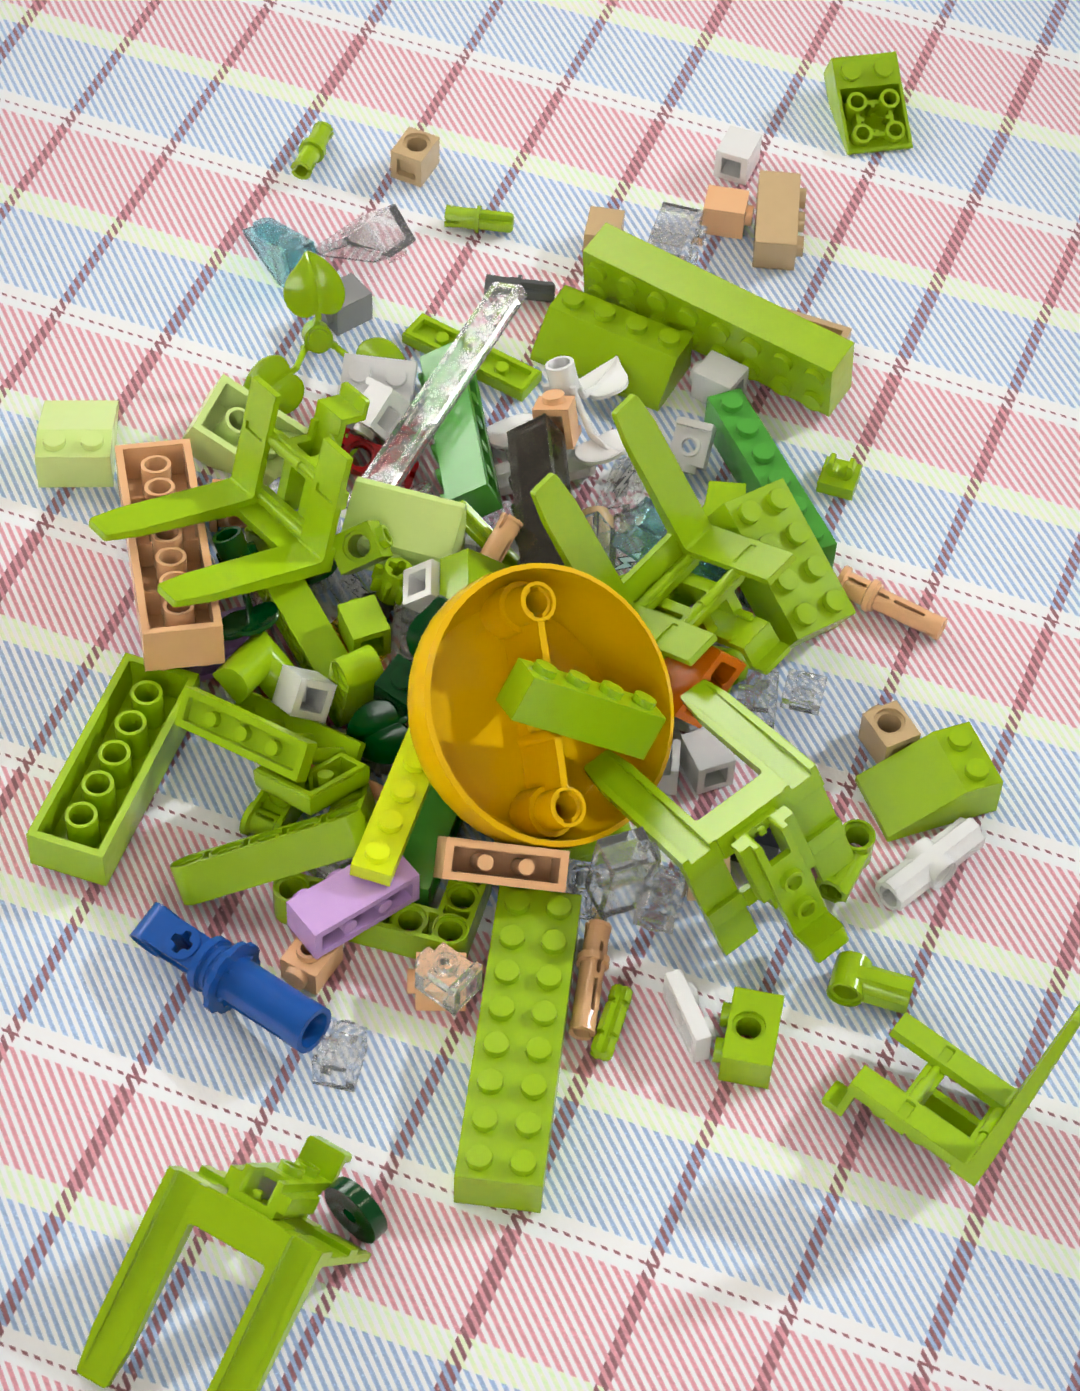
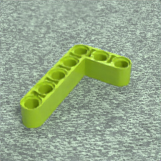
(321, 650)
(275, 852)
(430, 924)

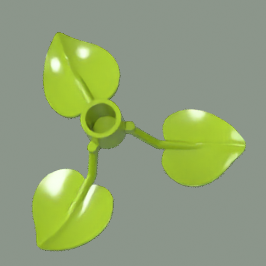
(309, 291)

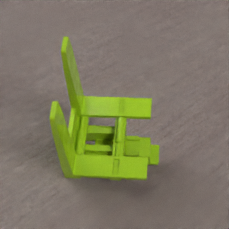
(310, 482)
(690, 537)
(783, 797)
(935, 1119)
(253, 1210)

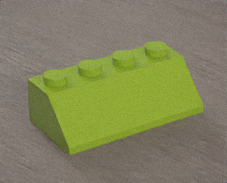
(599, 330)

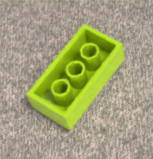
(807, 594)

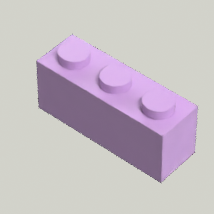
(347, 906)

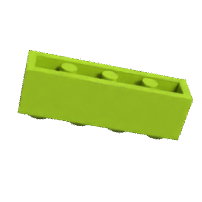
(581, 707)

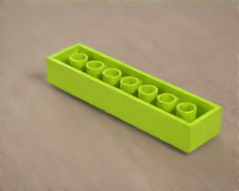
(776, 345)
(518, 1050)

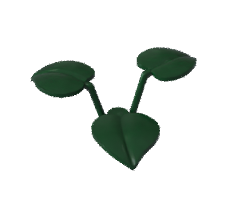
(231, 544)
(379, 720)

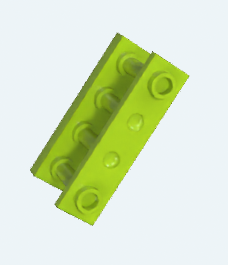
(263, 732)

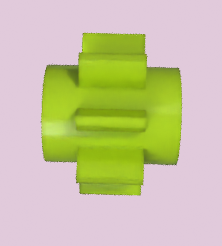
(389, 580)

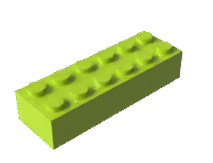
(111, 773)

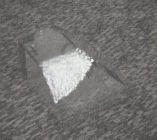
(370, 238)

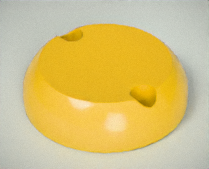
(504, 774)

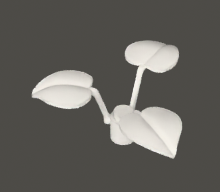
(598, 384)

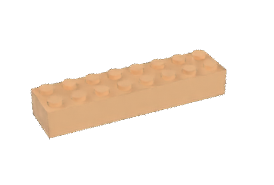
(168, 634)

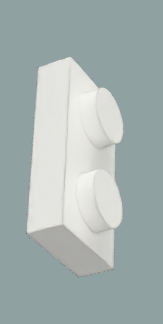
(683, 1005)

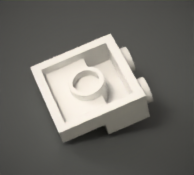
(392, 372)

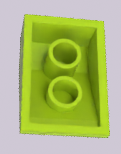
(931, 783)

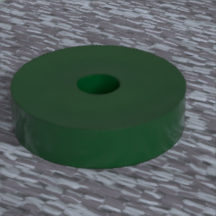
(356, 1210)

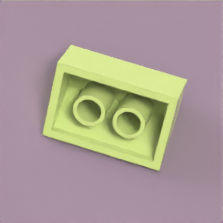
(418, 522)

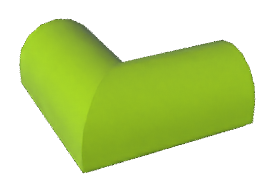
(252, 665)
(324, 785)

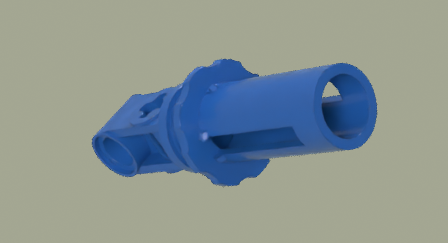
(233, 978)

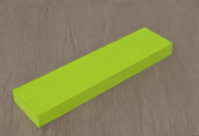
(498, 368)

